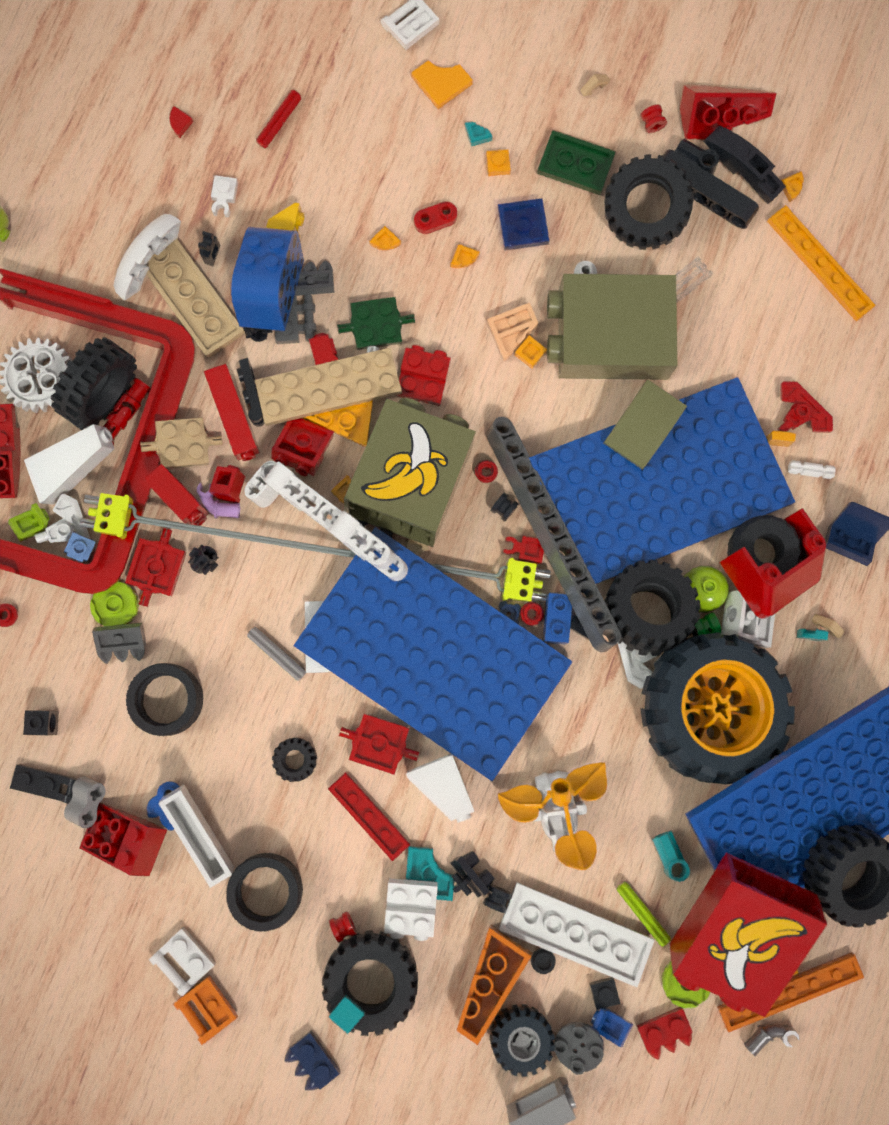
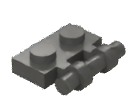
(293, 328)

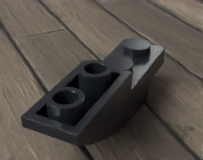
(745, 158)

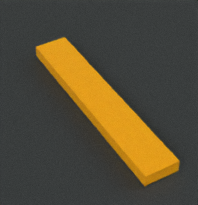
(821, 263)

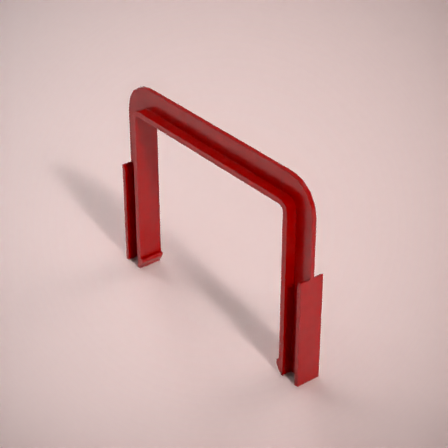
(161, 405)

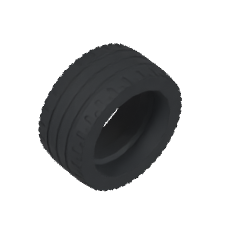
(136, 692)
(245, 915)

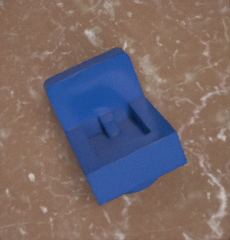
(611, 1026)

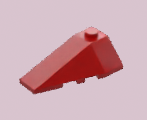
(710, 106)

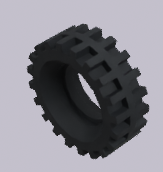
(93, 383)

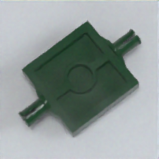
(376, 323)

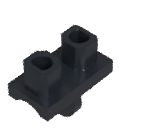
(477, 883)

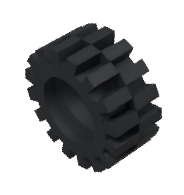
(282, 768)

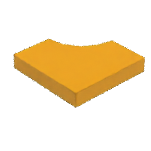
(441, 83)

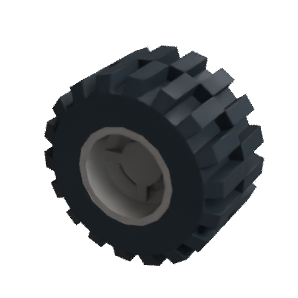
(522, 1040)

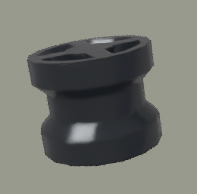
(504, 507)
(497, 898)

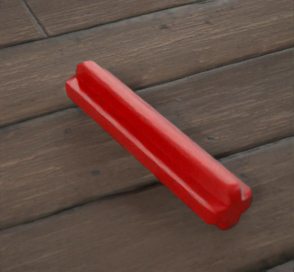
(278, 119)

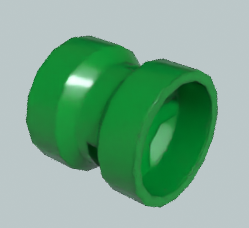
(707, 625)

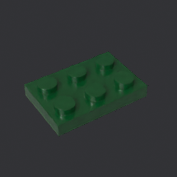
(576, 162)

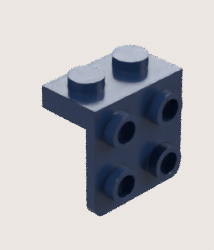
(856, 532)

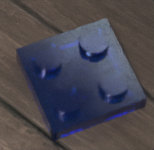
(523, 224)

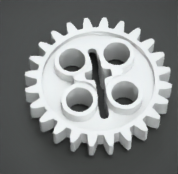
(16, 380)

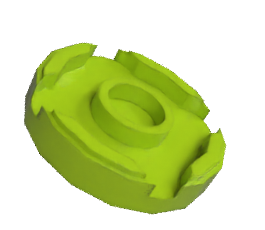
(115, 606)
(679, 994)

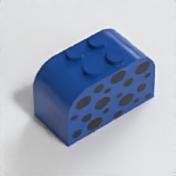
(266, 277)

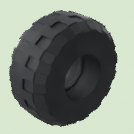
(774, 530)

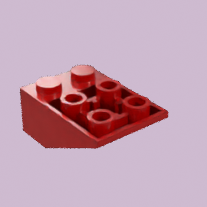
(124, 840)

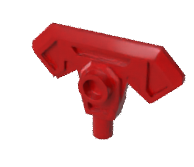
(803, 409)

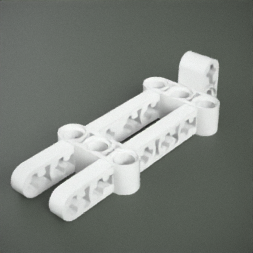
(277, 479)

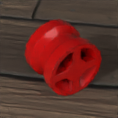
(653, 118)
(342, 927)

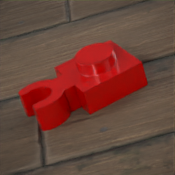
(528, 549)

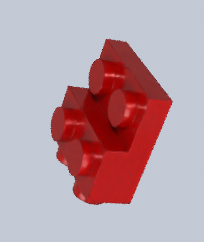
(424, 375)
(302, 446)

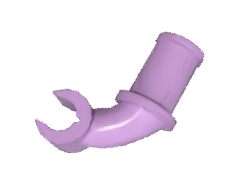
(217, 508)

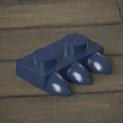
(312, 1062)

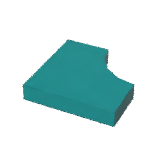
(423, 867)

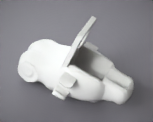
(553, 816)

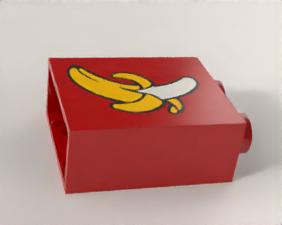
(746, 936)

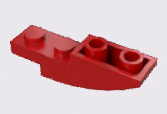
(9, 452)

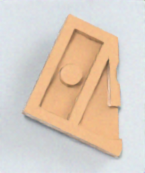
(512, 328)

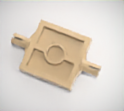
(181, 443)

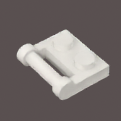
(412, 27)
(188, 955)

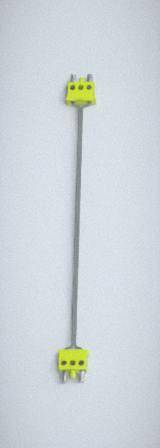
(121, 510)

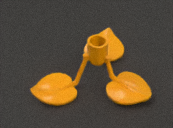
(589, 783)

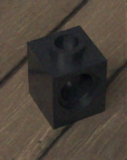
(40, 722)

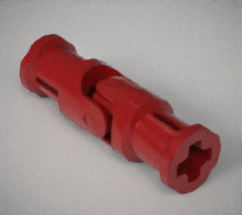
(118, 418)

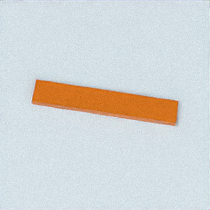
(800, 989)

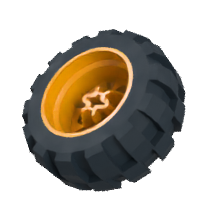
(755, 685)

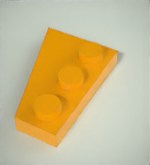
(349, 422)

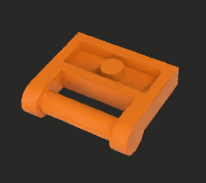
(212, 1006)

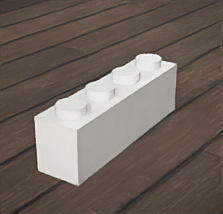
(196, 835)

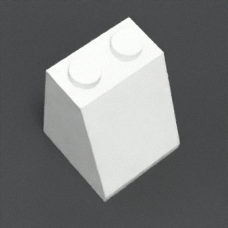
(443, 787)

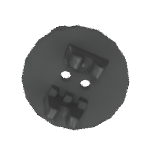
(587, 1056)

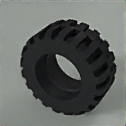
(648, 171)
(668, 585)
(834, 859)
(382, 949)

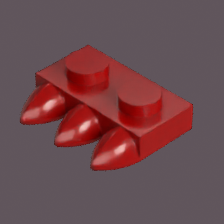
(665, 1031)

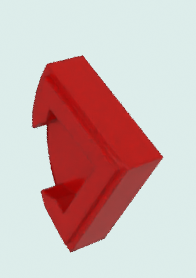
(179, 121)

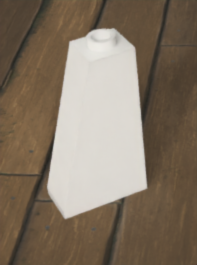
(68, 462)

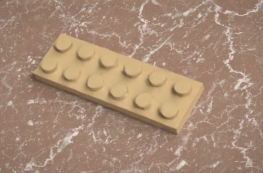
(193, 299)
(328, 386)

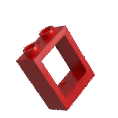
(176, 496)

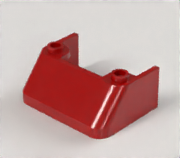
(765, 586)

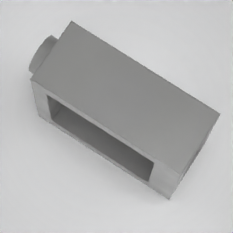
(545, 1106)

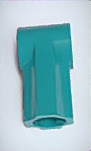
(670, 854)

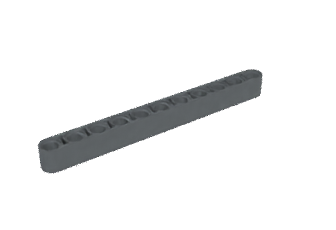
(552, 543)

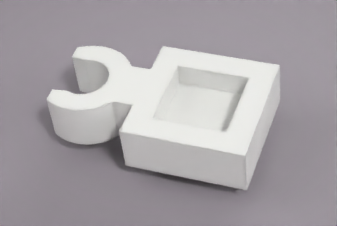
(223, 192)

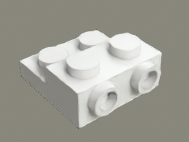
(410, 908)

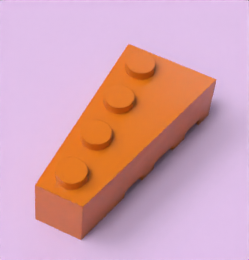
(494, 978)

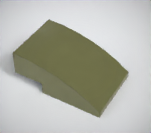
(645, 424)

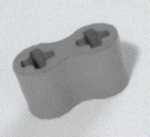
(84, 802)

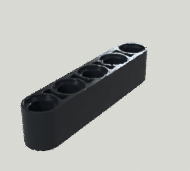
(715, 193)

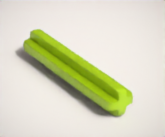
(643, 914)

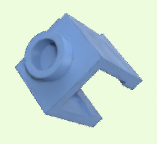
(79, 547)

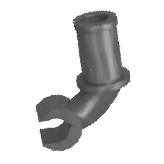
(767, 1033)

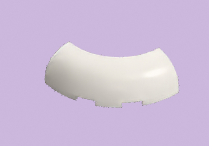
(149, 241)

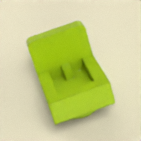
(29, 522)

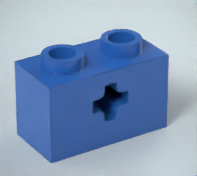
(557, 619)

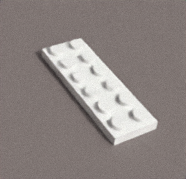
(576, 934)

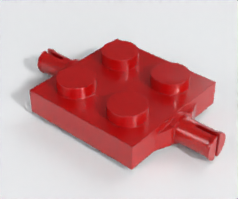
(155, 567)
(379, 744)

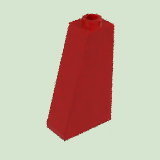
(232, 412)

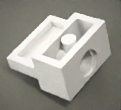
(741, 620)

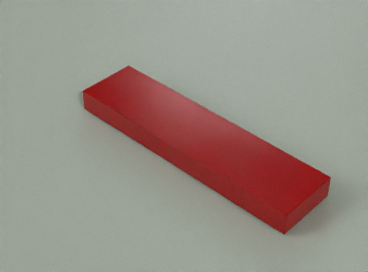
(369, 816)

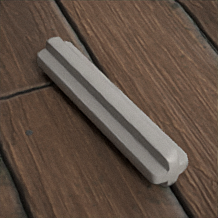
(276, 653)

